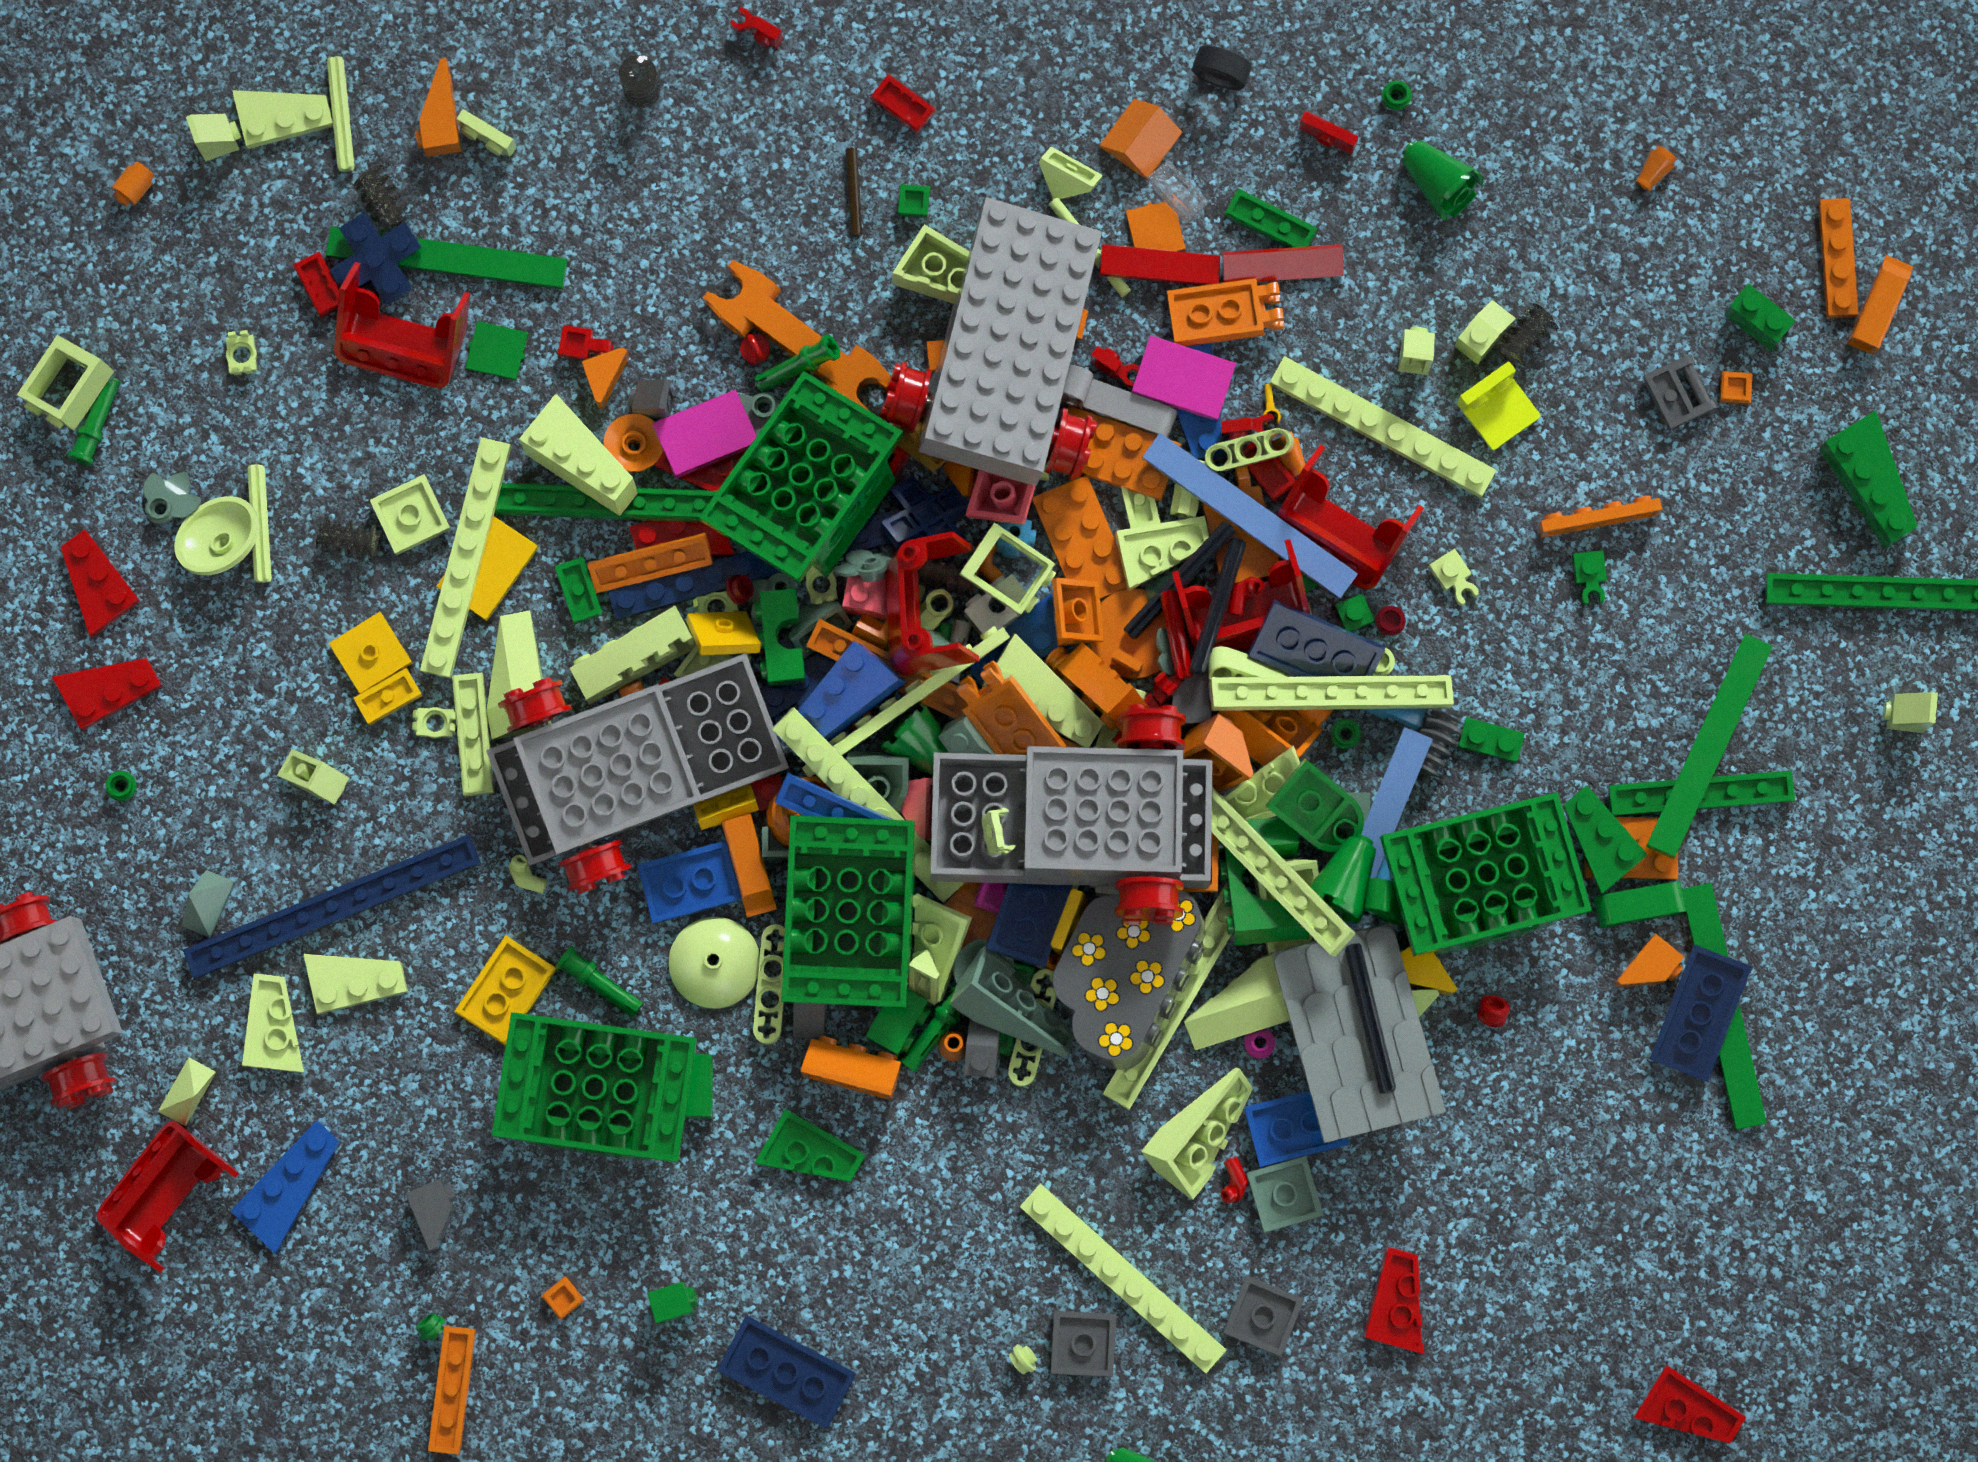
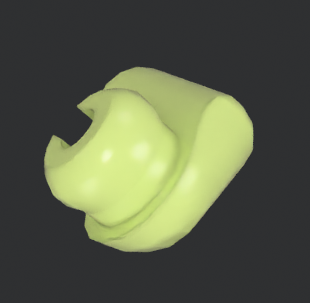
(523, 876)

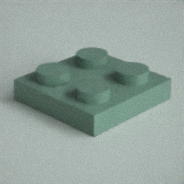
(1284, 1194)

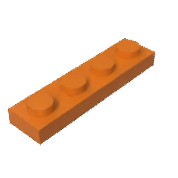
(1838, 258)
(1612, 514)
(650, 563)
(452, 1390)

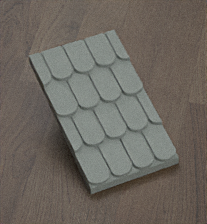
(1334, 1042)

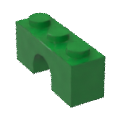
(779, 610)

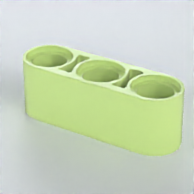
(1264, 449)
(1233, 663)

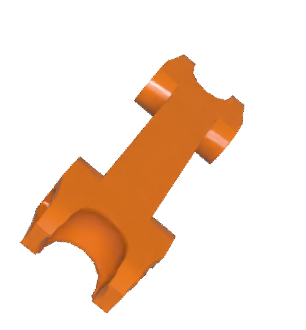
(758, 310)

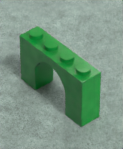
(1254, 918)

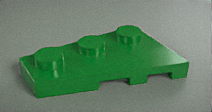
(1603, 839)
(809, 1150)

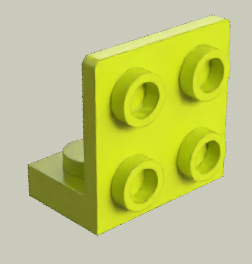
(1498, 407)

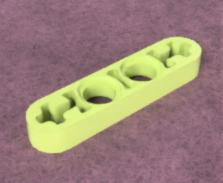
(767, 984)
(1016, 1063)

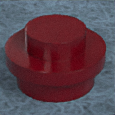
(739, 589)
(1390, 621)

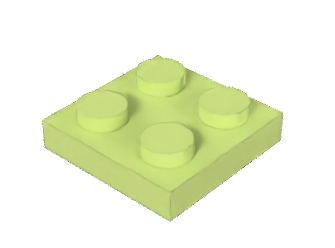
(410, 514)

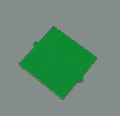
(496, 350)

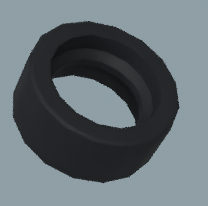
(1221, 67)

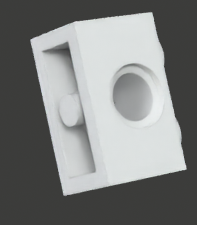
(978, 606)

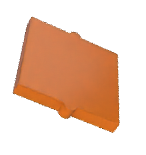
(1155, 227)

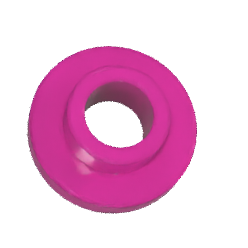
(1259, 1053)

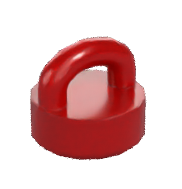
(755, 349)
(1493, 1011)

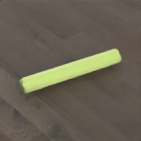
(340, 114)
(258, 501)

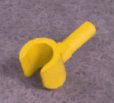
(1270, 406)

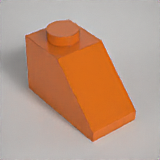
(1652, 965)

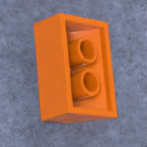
(1273, 732)
(851, 1067)

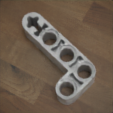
(1115, 403)

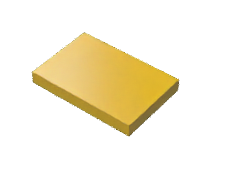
(501, 565)
(505, 985)

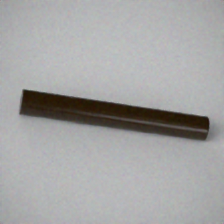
(853, 192)

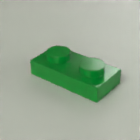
(578, 590)
(1491, 740)

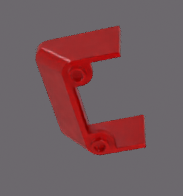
(393, 344)
(1339, 532)
(1239, 632)
(909, 644)
(156, 1188)

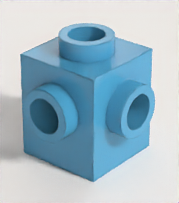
(1026, 535)

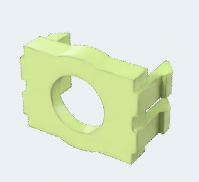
(235, 342)
(820, 598)
(701, 603)
(421, 716)
(995, 843)

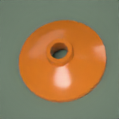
(632, 429)

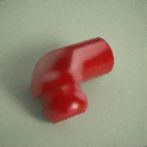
(1242, 592)
(1235, 1190)

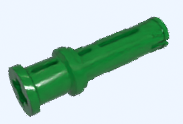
(808, 359)
(90, 433)
(587, 974)
(945, 1017)

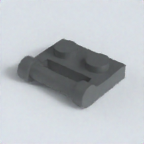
(1671, 396)

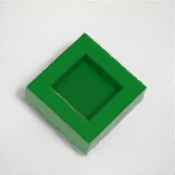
(914, 201)
(1354, 613)

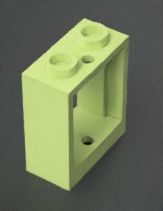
(81, 396)
(1043, 578)

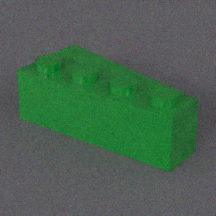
(1871, 478)

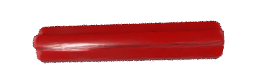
(1176, 634)

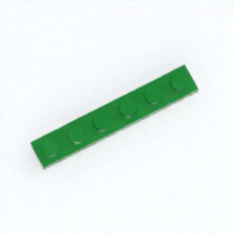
(1721, 793)

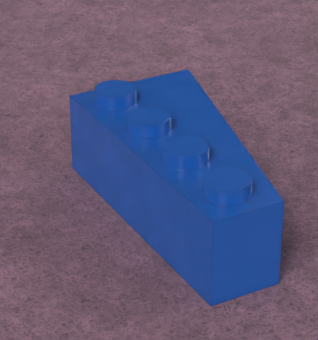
(849, 691)

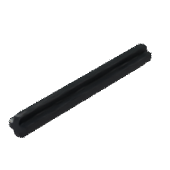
(1186, 572)
(1217, 607)
(1370, 1018)

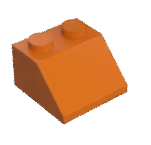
(1224, 745)

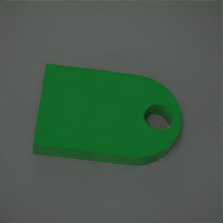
(1316, 807)

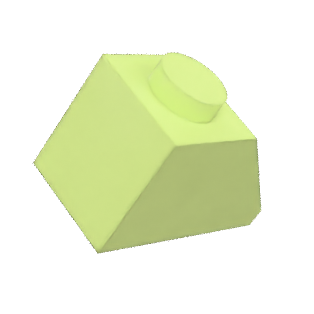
(213, 134)
(1484, 331)
(1416, 351)
(1911, 711)
(313, 776)

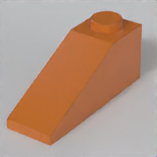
(438, 118)

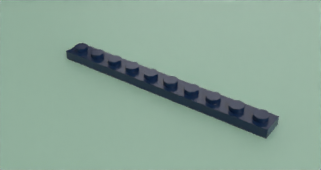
(698, 582)
(331, 906)

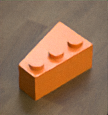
(1099, 685)

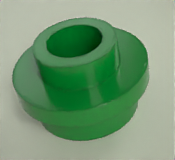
(1399, 87)
(1352, 727)
(114, 779)
(430, 1327)

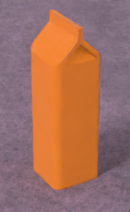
(1880, 305)
(748, 865)

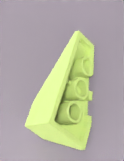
(514, 667)
(1190, 1141)

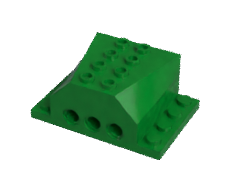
(806, 481)
(1485, 876)
(849, 911)
(594, 1088)

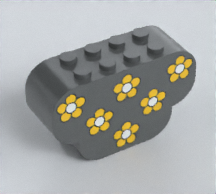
(1125, 979)

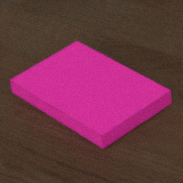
(1183, 378)
(705, 433)

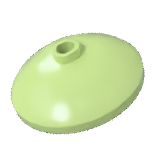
(217, 536)
(719, 984)

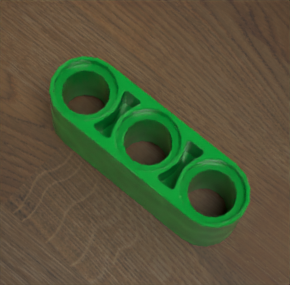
(1382, 901)
(1639, 904)

